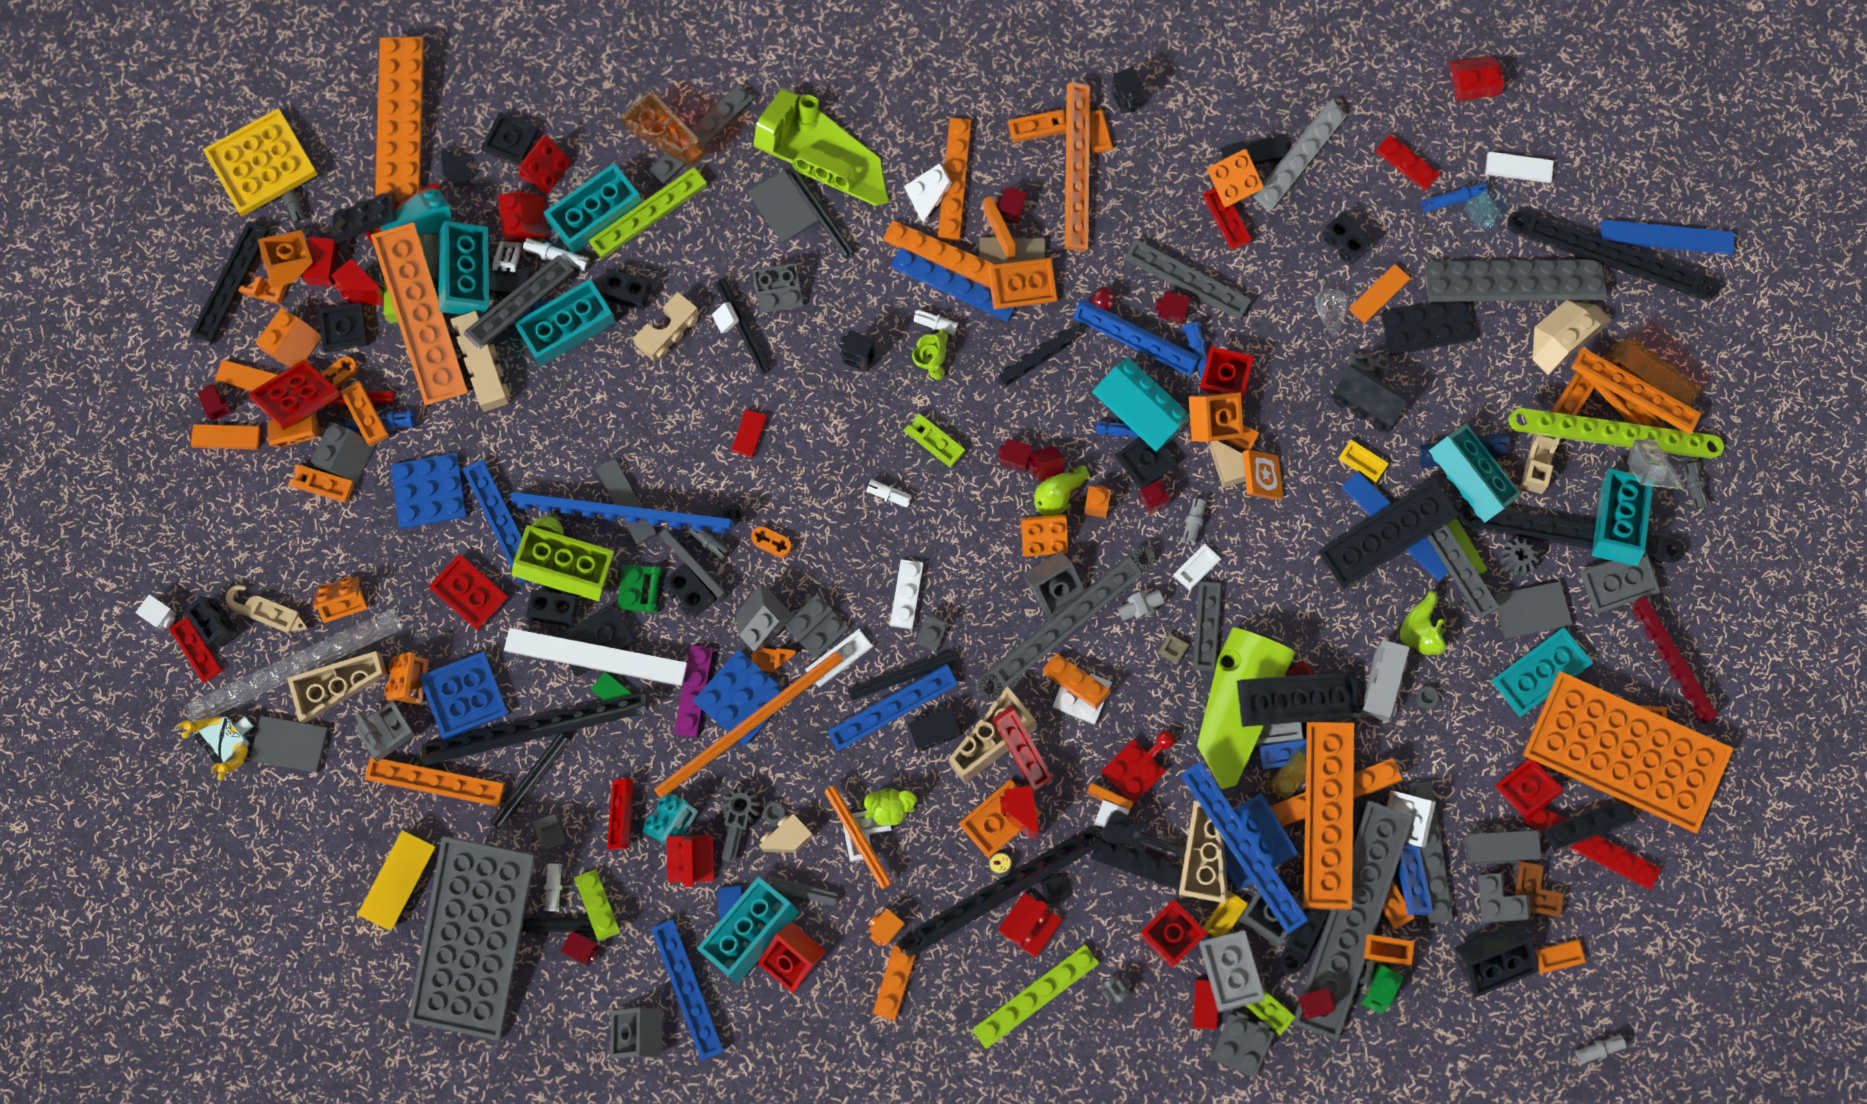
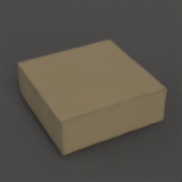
(1173, 648)

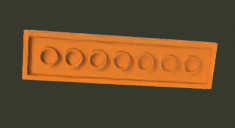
(399, 116)
(419, 314)
(1329, 816)

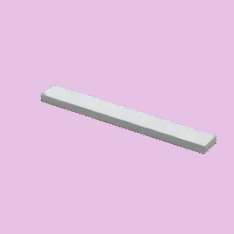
(595, 657)

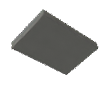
(783, 207)
(1618, 583)
(1532, 610)
(289, 744)

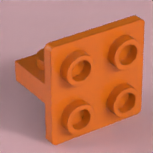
(1235, 178)
(1044, 535)
(339, 599)
(404, 678)

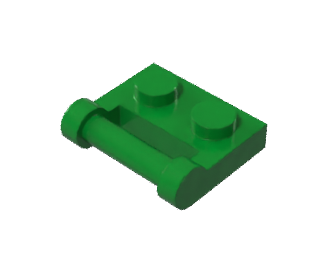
(632, 588)

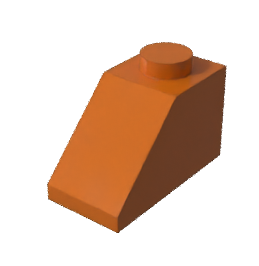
(1388, 950)

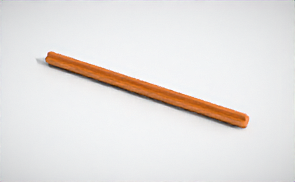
(748, 724)

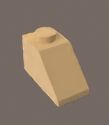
(1228, 464)

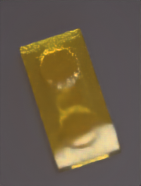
(1290, 775)

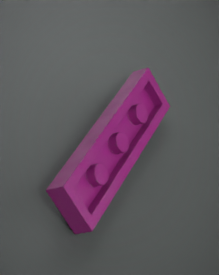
(694, 682)

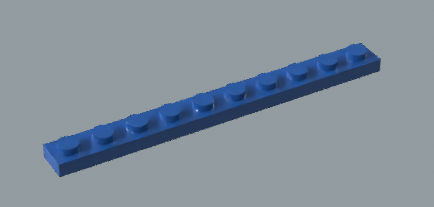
(631, 514)

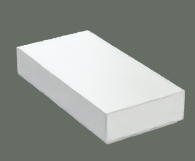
(1197, 567)

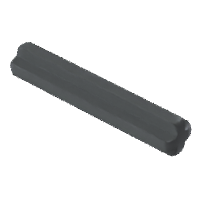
(804, 891)

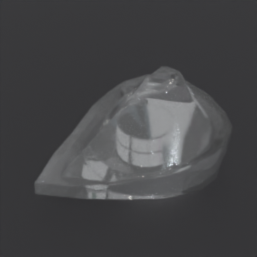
(1332, 308)

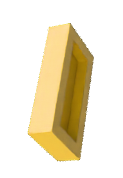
(1363, 461)
(1225, 916)

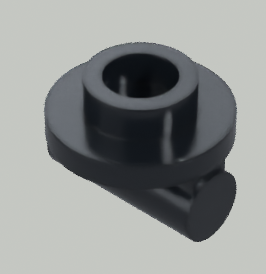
(733, 511)

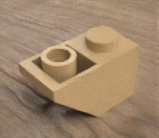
(788, 837)

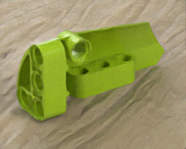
(818, 147)
(1222, 738)

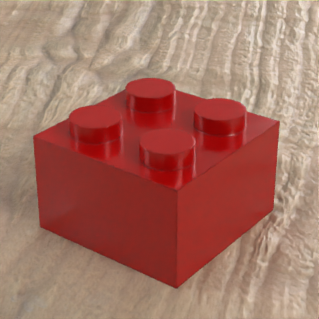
(1172, 934)

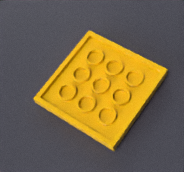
(260, 162)

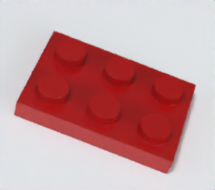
(468, 592)

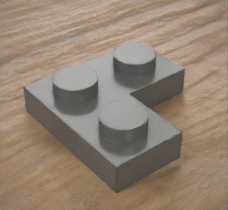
(1496, 906)

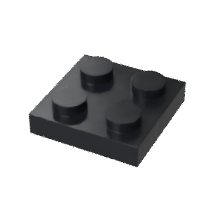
(510, 139)
(343, 327)
(1144, 463)

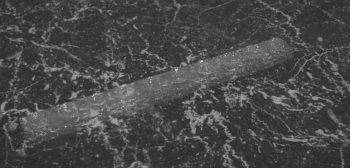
(298, 663)

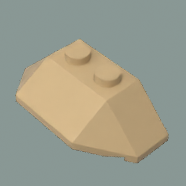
(1566, 332)

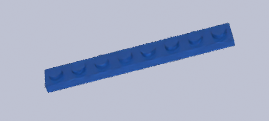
(1243, 847)

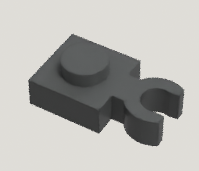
(1368, 364)

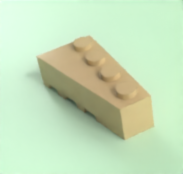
(481, 366)

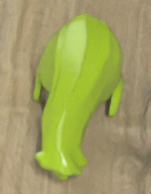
(1055, 492)
(1419, 631)

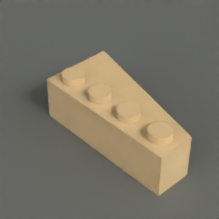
(330, 685)
(985, 742)
(1204, 860)

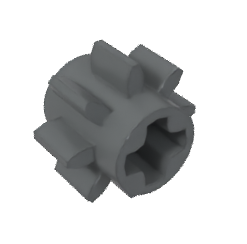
(1117, 989)

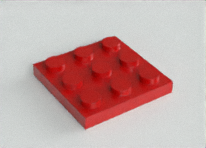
(294, 394)

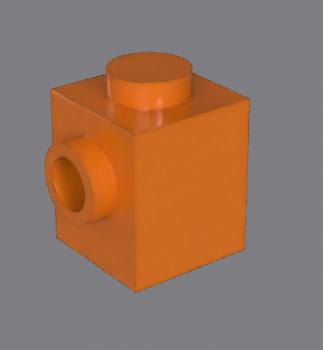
(1097, 501)
(885, 928)

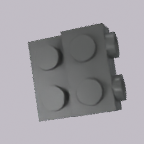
(815, 626)
(1242, 1044)

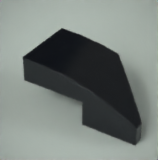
(454, 169)

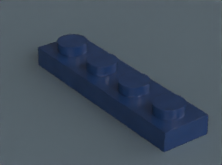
(1496, 444)

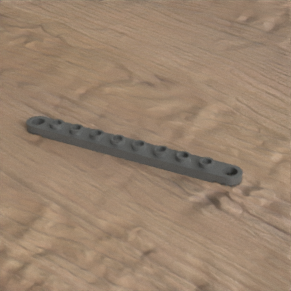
(1065, 622)

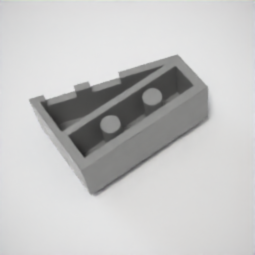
(1385, 680)

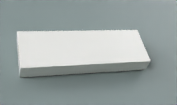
(1519, 167)
(849, 649)

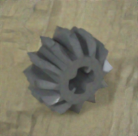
(1510, 557)

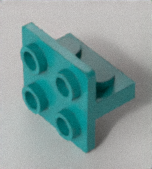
(670, 818)

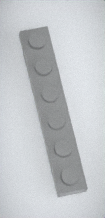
(1300, 155)

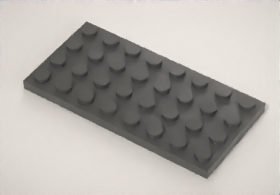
(471, 937)

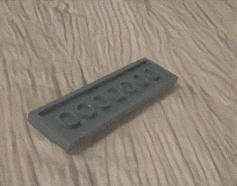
(1514, 280)

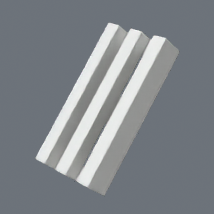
(506, 264)

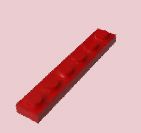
(1602, 852)

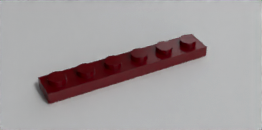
(1678, 668)

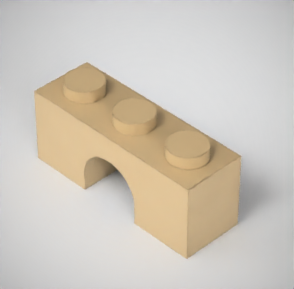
(656, 342)
(1538, 464)

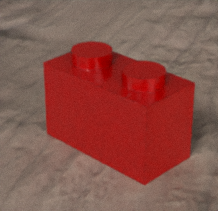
(324, 258)

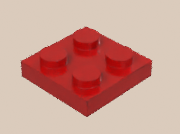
(1529, 788)

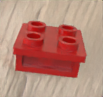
(544, 164)
(690, 859)
(1030, 924)

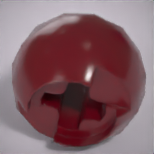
(1104, 298)

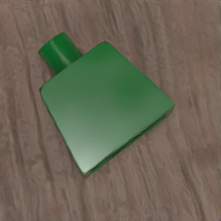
(1381, 989)

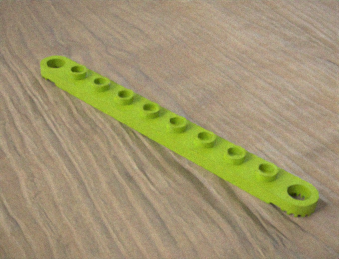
(1613, 432)

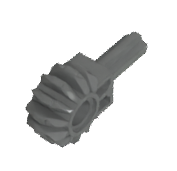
(737, 820)

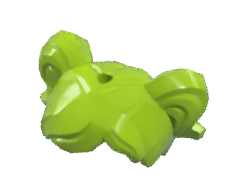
(931, 345)
(889, 806)

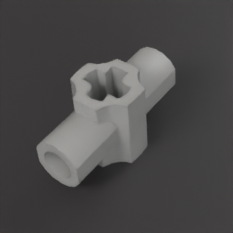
(1140, 605)

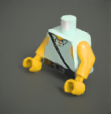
(221, 741)

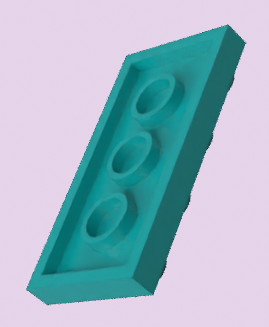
(1533, 675)

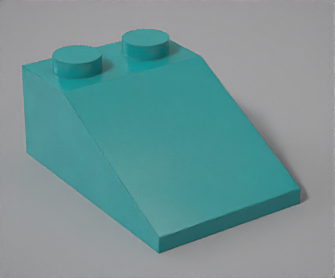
(426, 210)

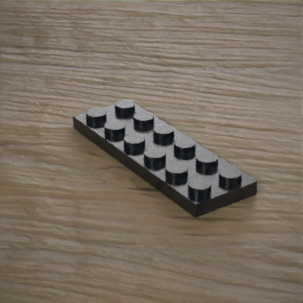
(1388, 533)
(1298, 699)

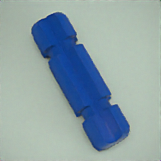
(1115, 429)

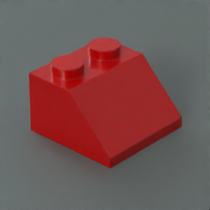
(1476, 78)
(522, 216)
(357, 285)
(1226, 372)
(1020, 809)
(791, 956)

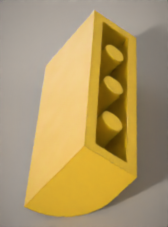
(396, 880)

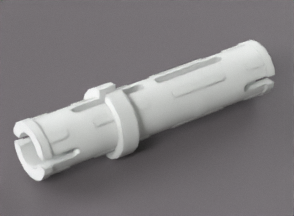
(550, 252)

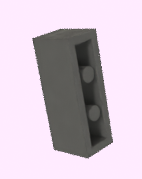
(1502, 846)

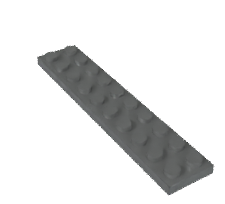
(1342, 943)

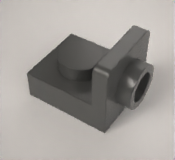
(931, 632)

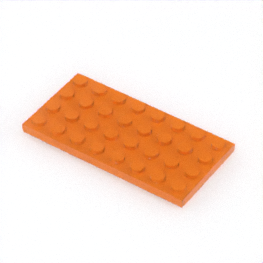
(1627, 752)

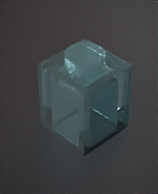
(1482, 211)

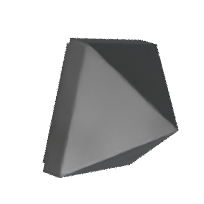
(1367, 972)

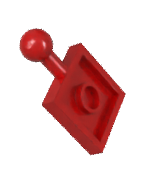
(1135, 770)

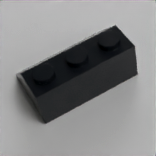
(1369, 398)
(1497, 959)

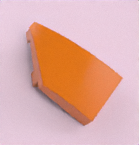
(262, 290)
(770, 660)

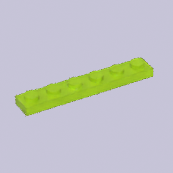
(647, 213)
(1035, 996)

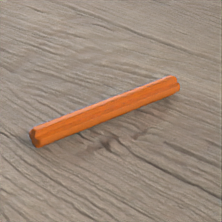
(858, 837)

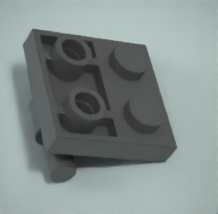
(777, 287)
(383, 730)

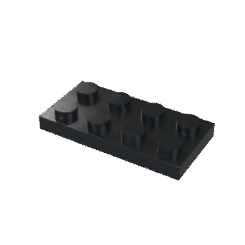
(1428, 326)

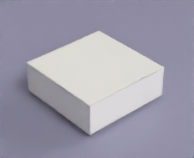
(725, 317)

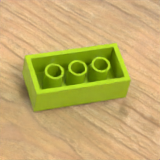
(562, 563)

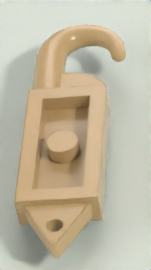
(266, 612)

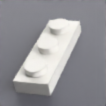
(906, 594)

